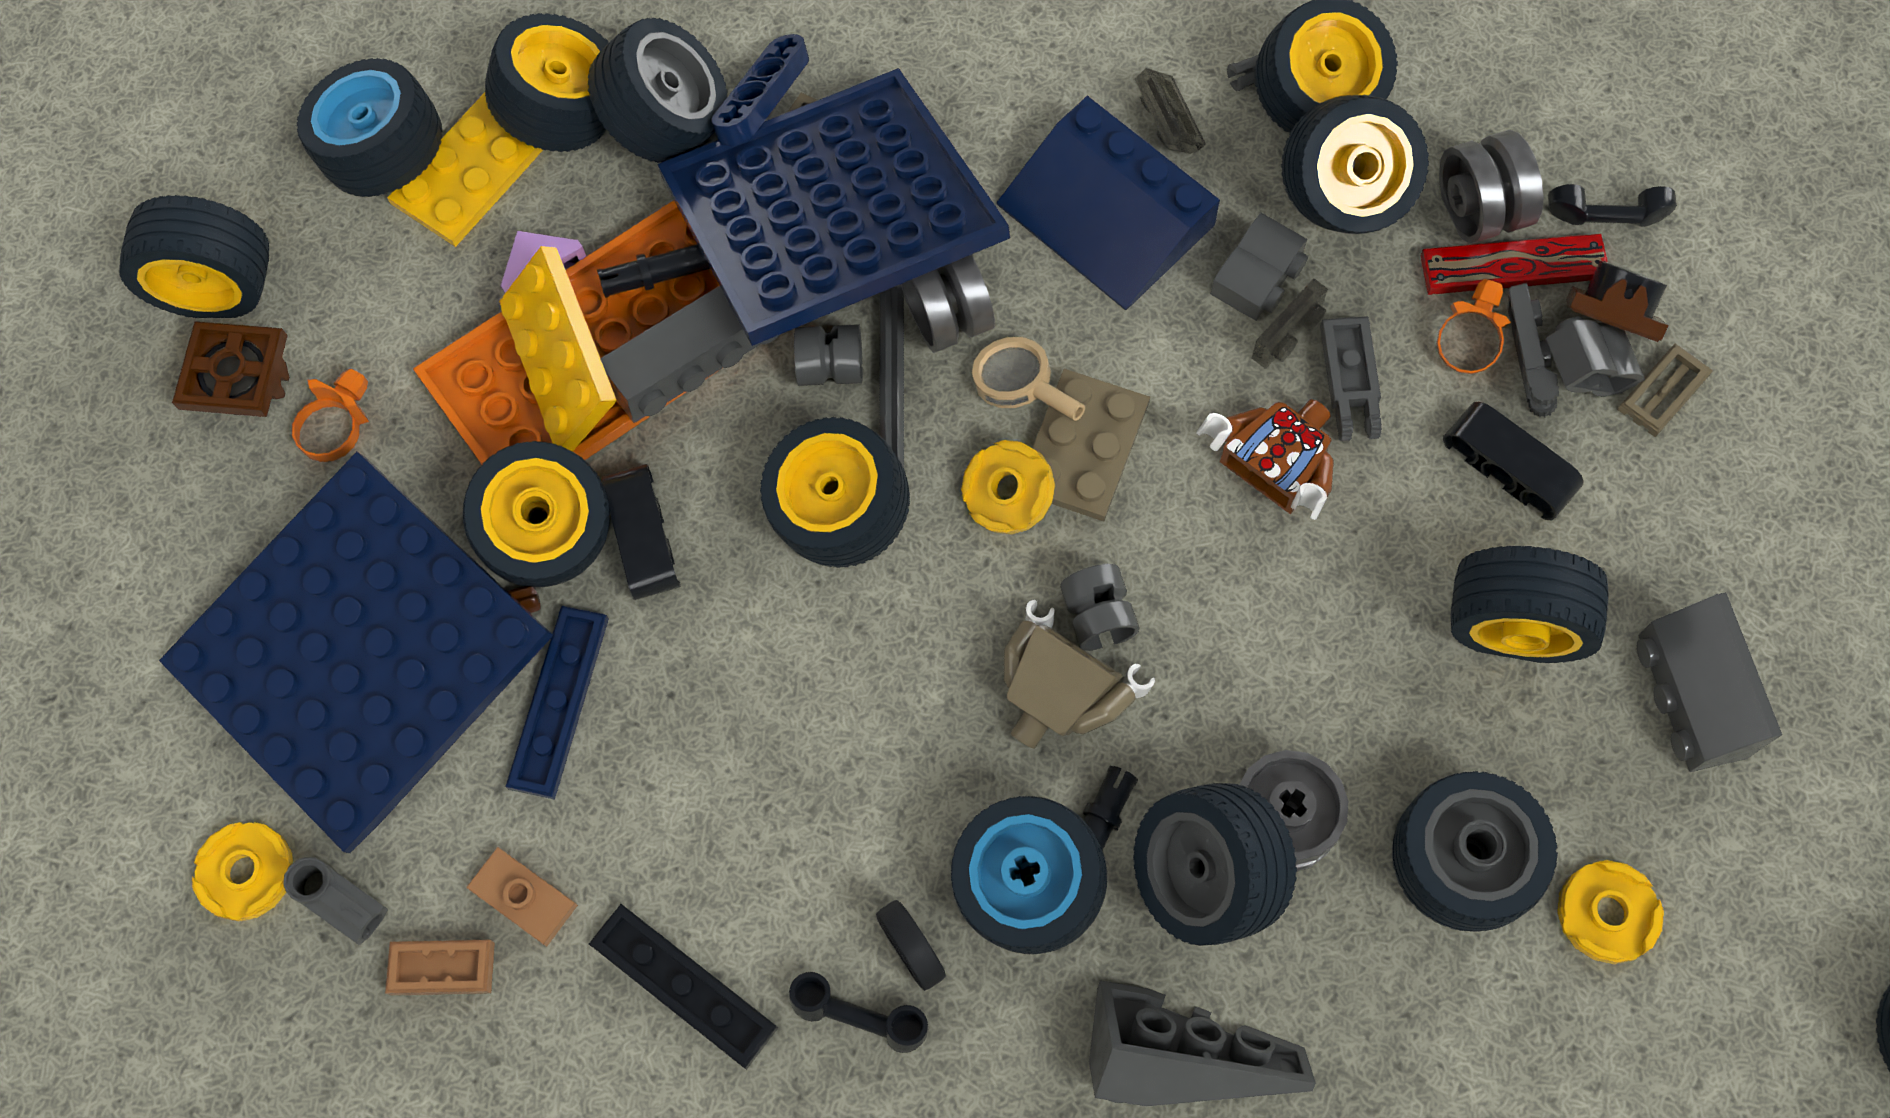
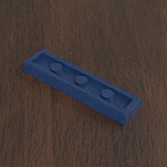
(557, 703)

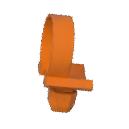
(1486, 297)
(349, 387)

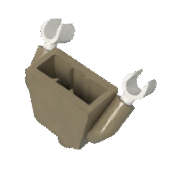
(1061, 682)

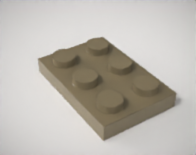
(1093, 451)

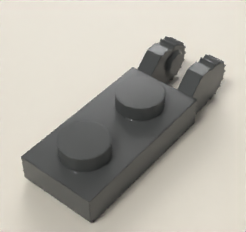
(1533, 355)
(1351, 373)

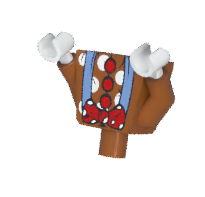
(1278, 452)

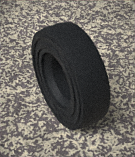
(911, 945)

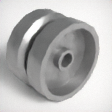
(1491, 186)
(949, 300)
(1312, 795)

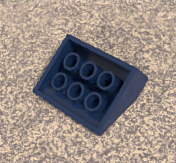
(1109, 203)

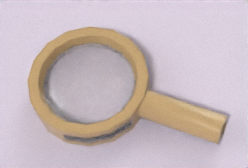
(1016, 373)

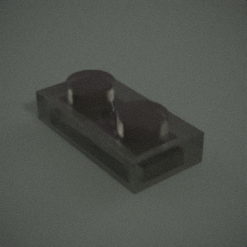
(1170, 112)
(1303, 312)

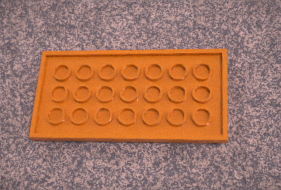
(482, 376)

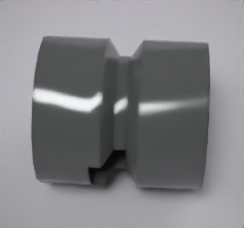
(828, 355)
(1097, 600)

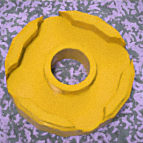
(1032, 495)
(220, 852)
(1586, 929)

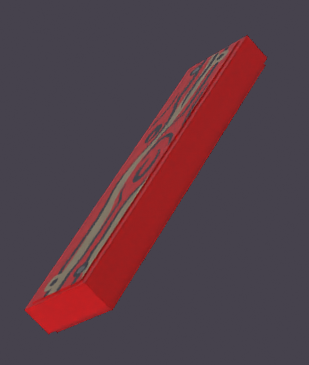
(1512, 263)

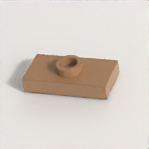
(522, 896)
(440, 967)

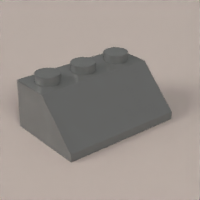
(1707, 684)

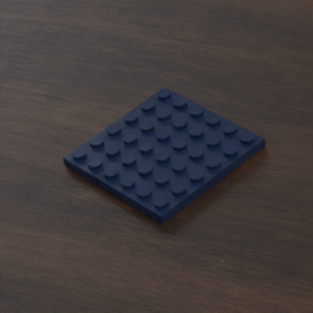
(831, 205)
(355, 651)

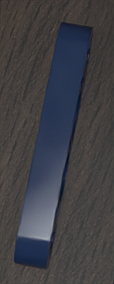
(760, 90)

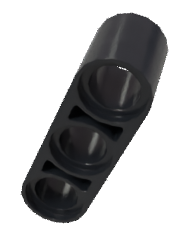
(1515, 459)
(640, 532)

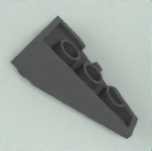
(1165, 1058)

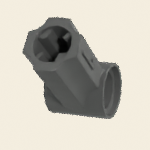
(336, 901)

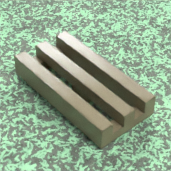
(1642, 416)

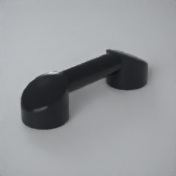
(1570, 206)
(814, 1003)

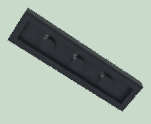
(683, 986)

